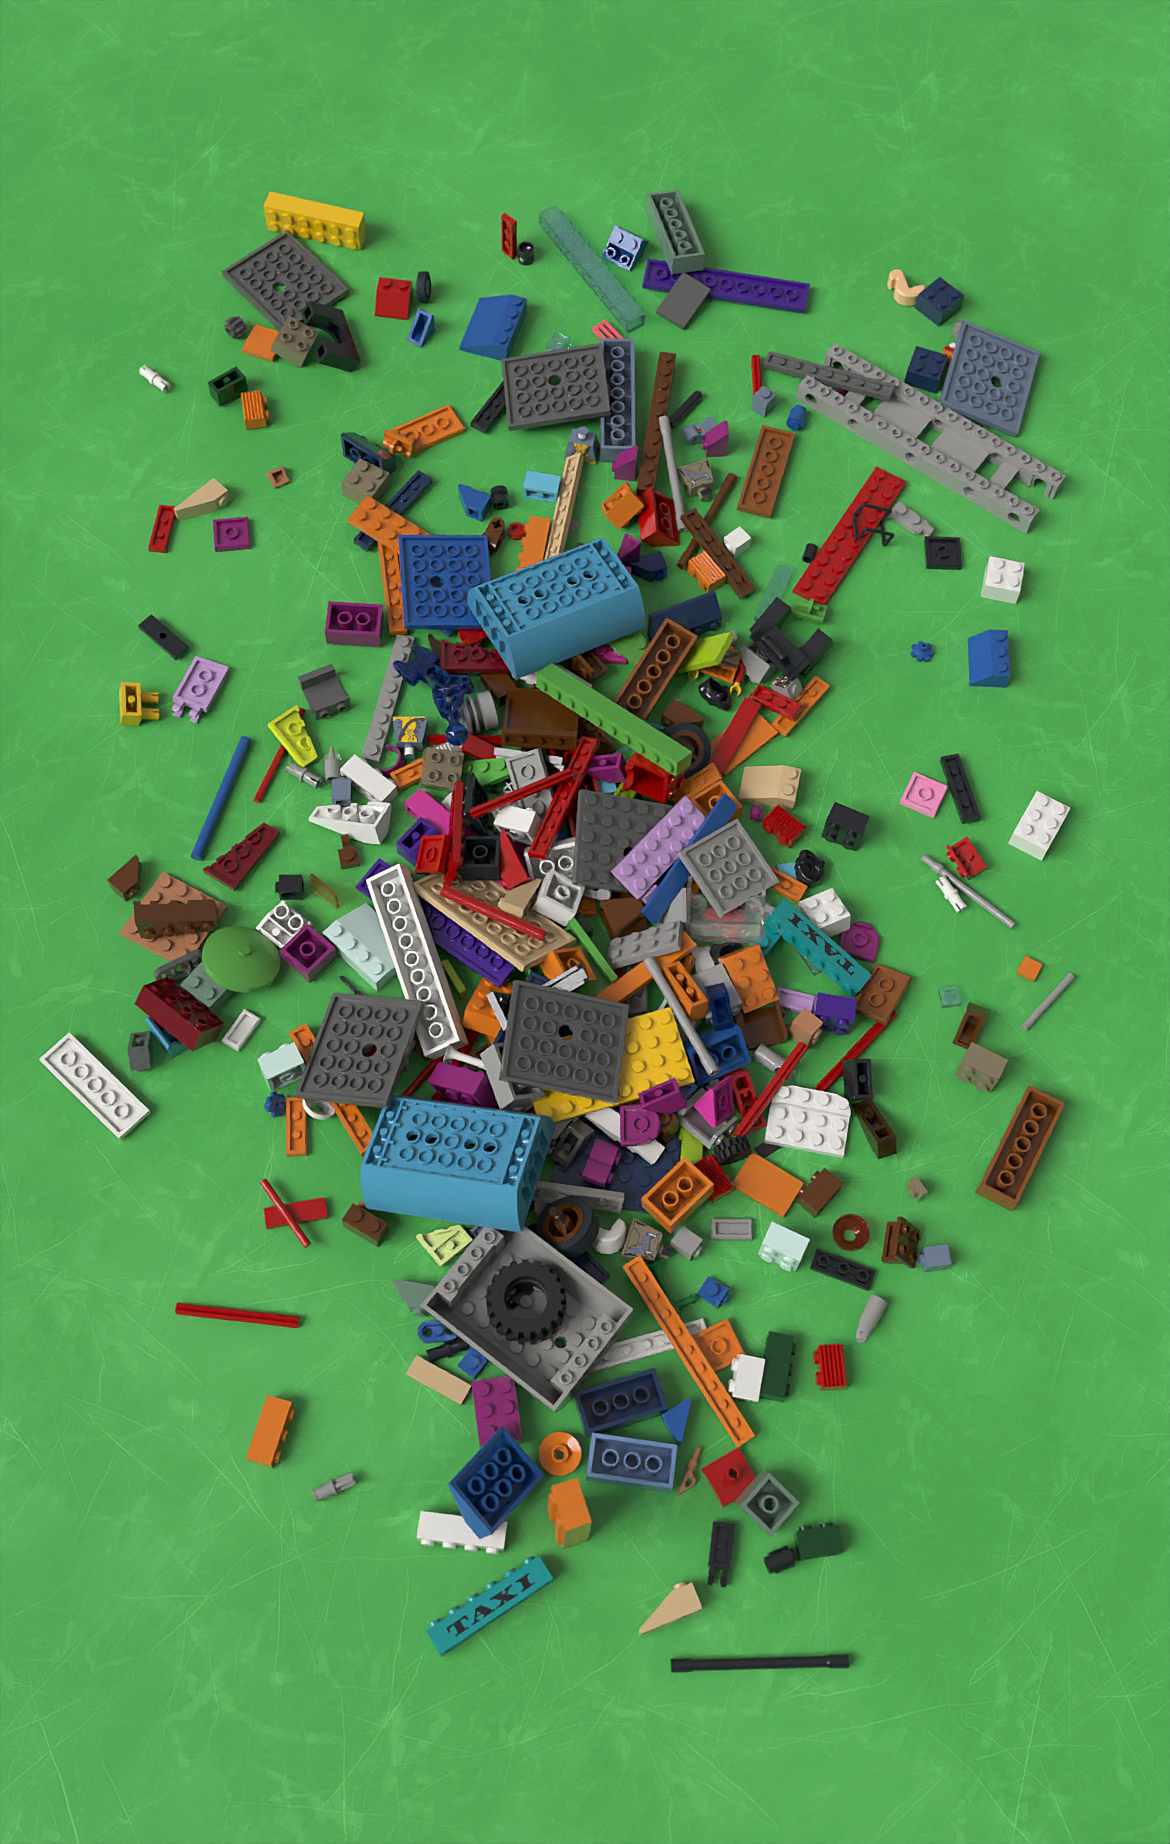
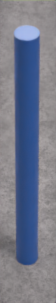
(221, 798)

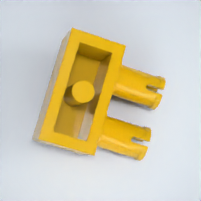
(130, 704)

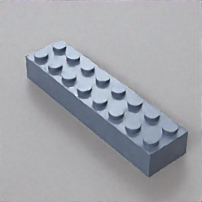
(618, 429)

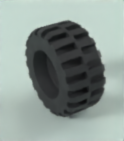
(526, 1274)

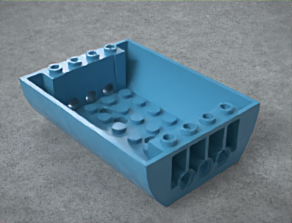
(567, 616)
(444, 1176)

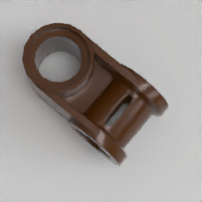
(495, 534)

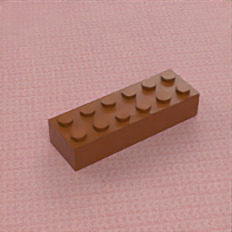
(656, 669)
(1020, 1148)

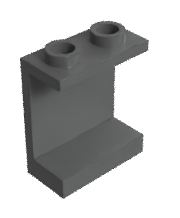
(323, 692)

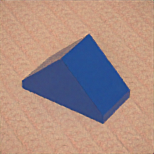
(422, 328)
(676, 1419)

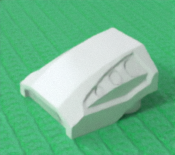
(282, 924)

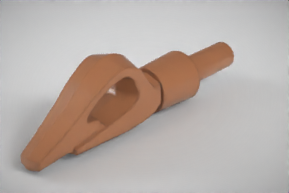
(691, 1467)

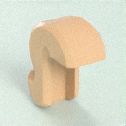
(902, 293)

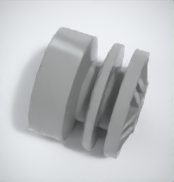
(479, 712)

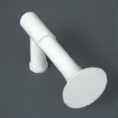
(451, 1053)

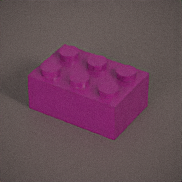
(354, 624)
(462, 1085)
(496, 1407)

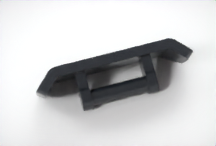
(779, 650)

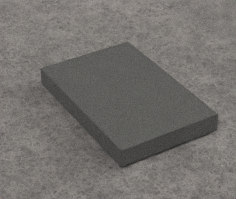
(683, 301)

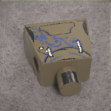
(696, 479)
(645, 1242)

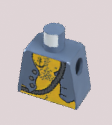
(585, 442)
(410, 734)

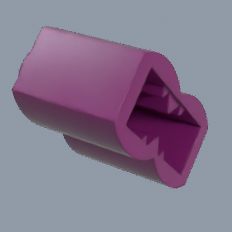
(600, 1163)

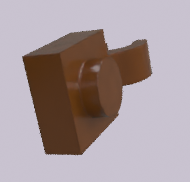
(348, 855)

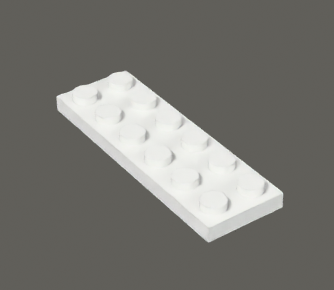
(94, 1086)

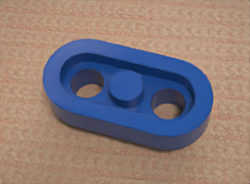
(439, 1332)

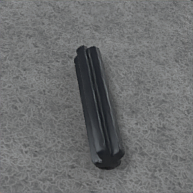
(684, 409)

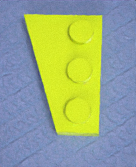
(293, 736)

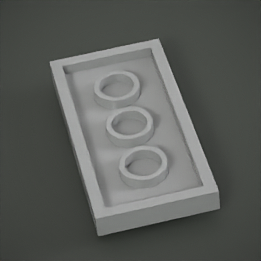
(527, 769)
(644, 944)

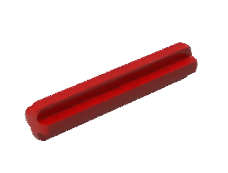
(756, 372)

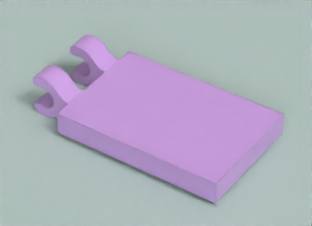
(199, 687)

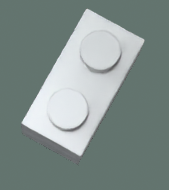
(746, 1377)

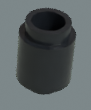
(780, 1560)

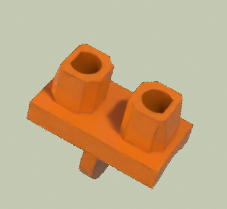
(398, 443)

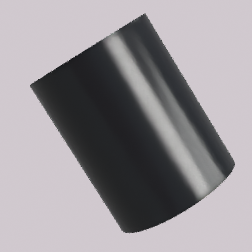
(809, 552)

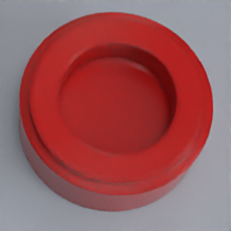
(516, 531)

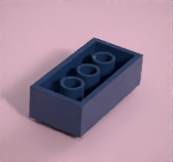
(620, 1402)

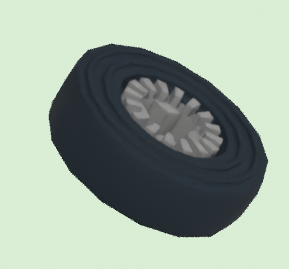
(423, 286)

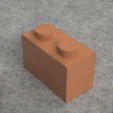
(806, 1028)

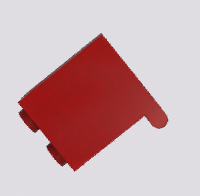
(651, 779)

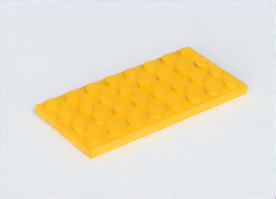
(650, 1057)

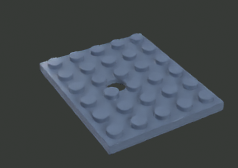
(968, 384)

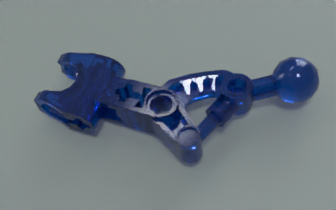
(443, 685)

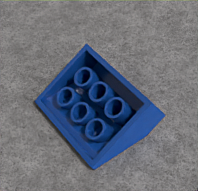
(495, 326)
(493, 1483)

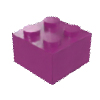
(308, 953)

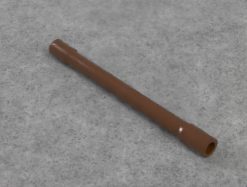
(725, 488)

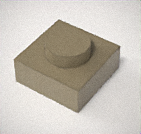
(916, 1189)

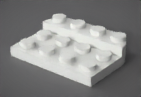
(808, 1121)

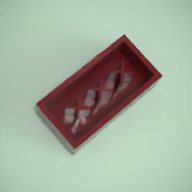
(179, 1013)

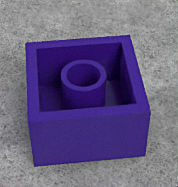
(835, 1012)

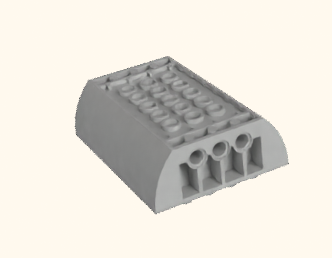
(590, 1324)

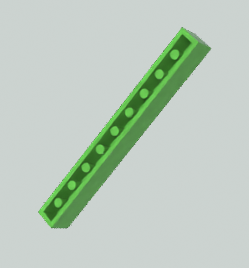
(614, 719)

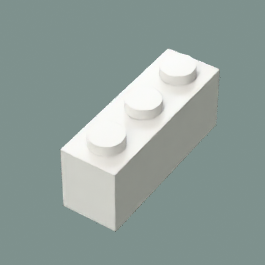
(369, 780)

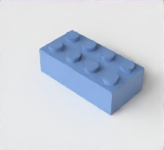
(631, 1462)

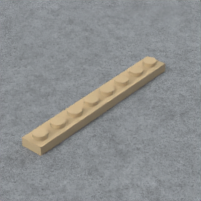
(564, 505)

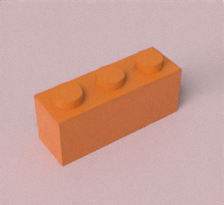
(686, 990)
(271, 1432)

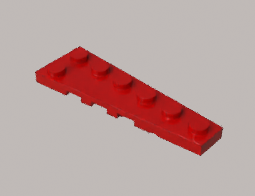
(456, 832)

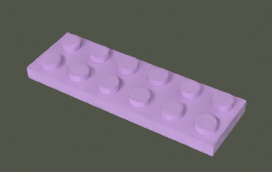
(659, 848)

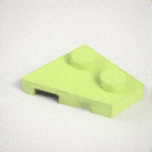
(445, 1243)

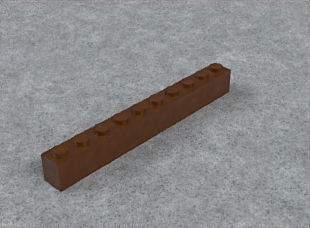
(658, 408)

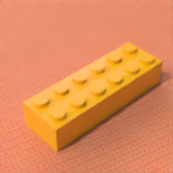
(315, 221)

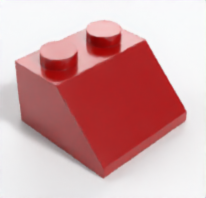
(393, 298)

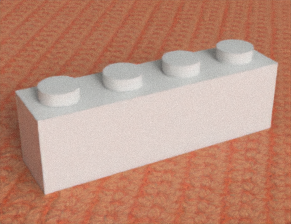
(454, 1532)

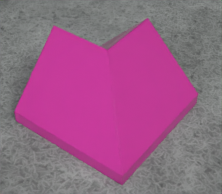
(717, 1103)

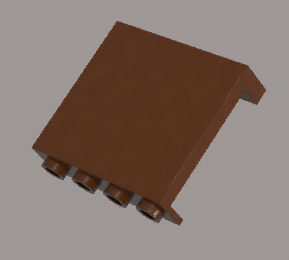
(538, 721)

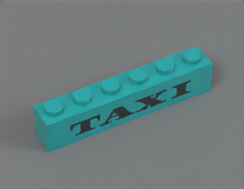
(818, 947)
(490, 1605)

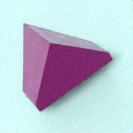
(629, 549)

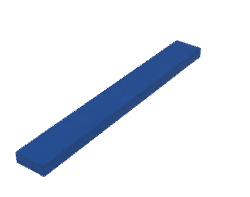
(678, 873)

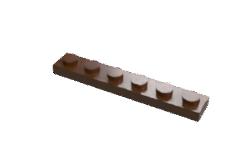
(712, 545)

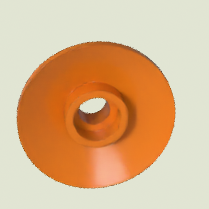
(562, 1443)

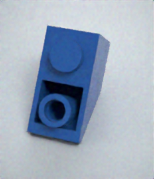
(475, 503)

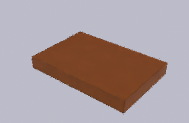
(881, 994)

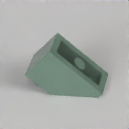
(413, 1295)

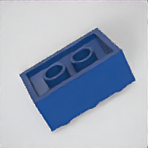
(989, 659)
(726, 1049)

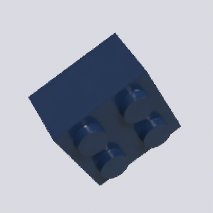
(939, 301)
(925, 369)

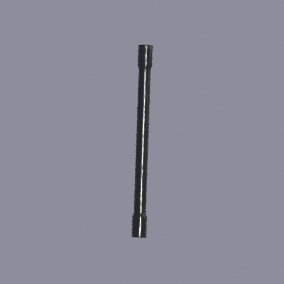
(831, 1661)

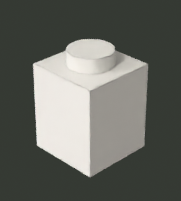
(737, 542)

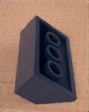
(695, 615)

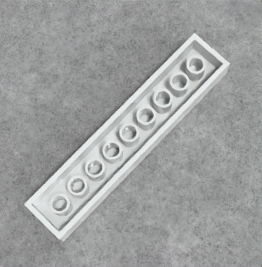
(416, 960)

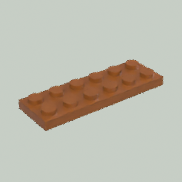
(766, 471)

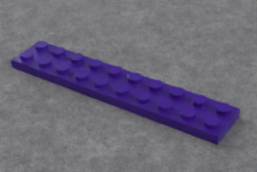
(734, 286)
(454, 938)

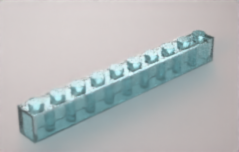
(592, 269)

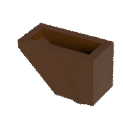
(970, 1025)

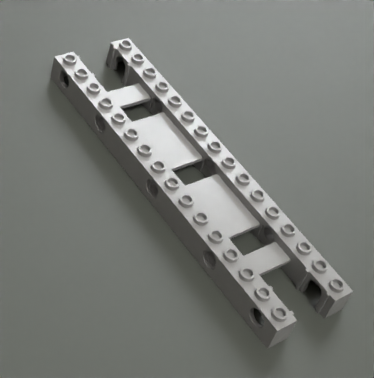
(954, 453)

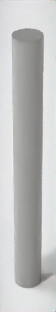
(1048, 1001)

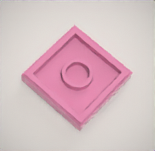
(923, 795)

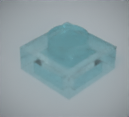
(950, 996)

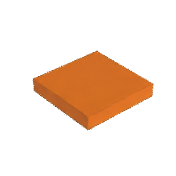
(260, 343)
(719, 1344)

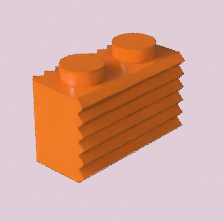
(253, 410)
(706, 572)

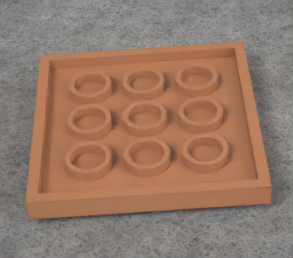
(170, 948)

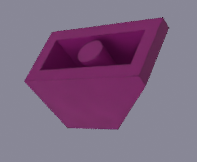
(716, 441)
(625, 464)
(608, 768)
(663, 1097)

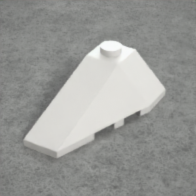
(362, 822)

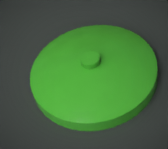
(241, 959)

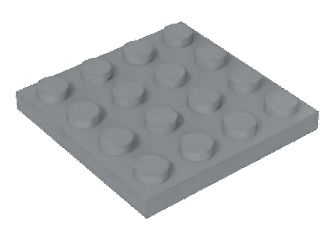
(727, 867)

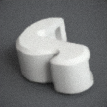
(611, 1241)

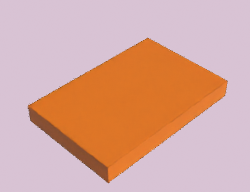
(767, 1184)

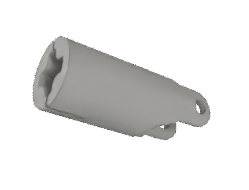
(770, 1059)
(870, 1317)

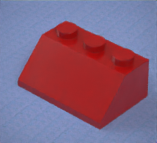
(658, 520)

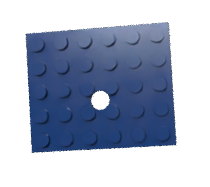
(458, 562)

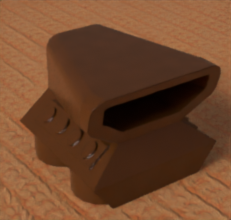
(622, 916)

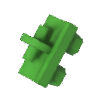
(809, 610)

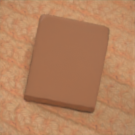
(278, 477)

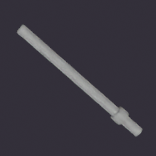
(938, 868)

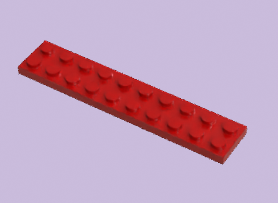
(841, 548)

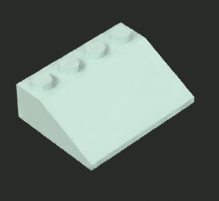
(363, 945)

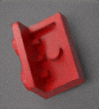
(472, 637)
(967, 858)

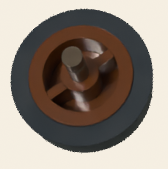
(693, 739)
(568, 1226)

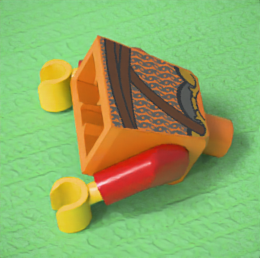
(729, 670)

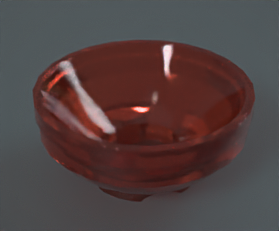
(857, 1226)

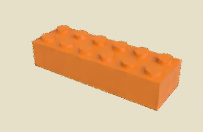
(569, 1513)

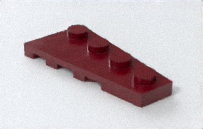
(465, 659)
(242, 857)

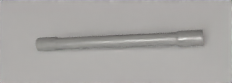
(672, 468)
(706, 1059)

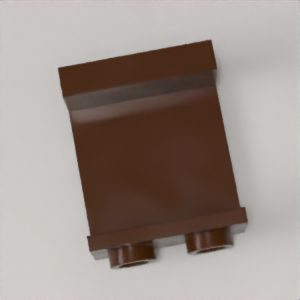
(763, 1026)

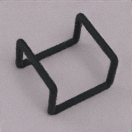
(882, 532)

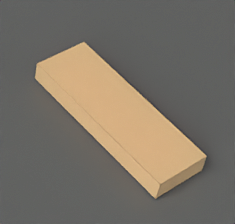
(438, 1380)

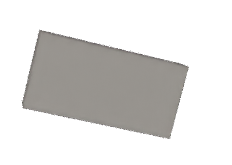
(731, 1229)

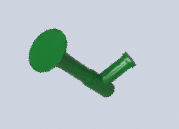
(655, 1269)

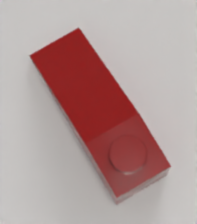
(511, 864)
(744, 1095)

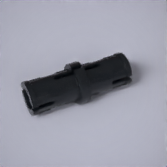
(448, 1349)

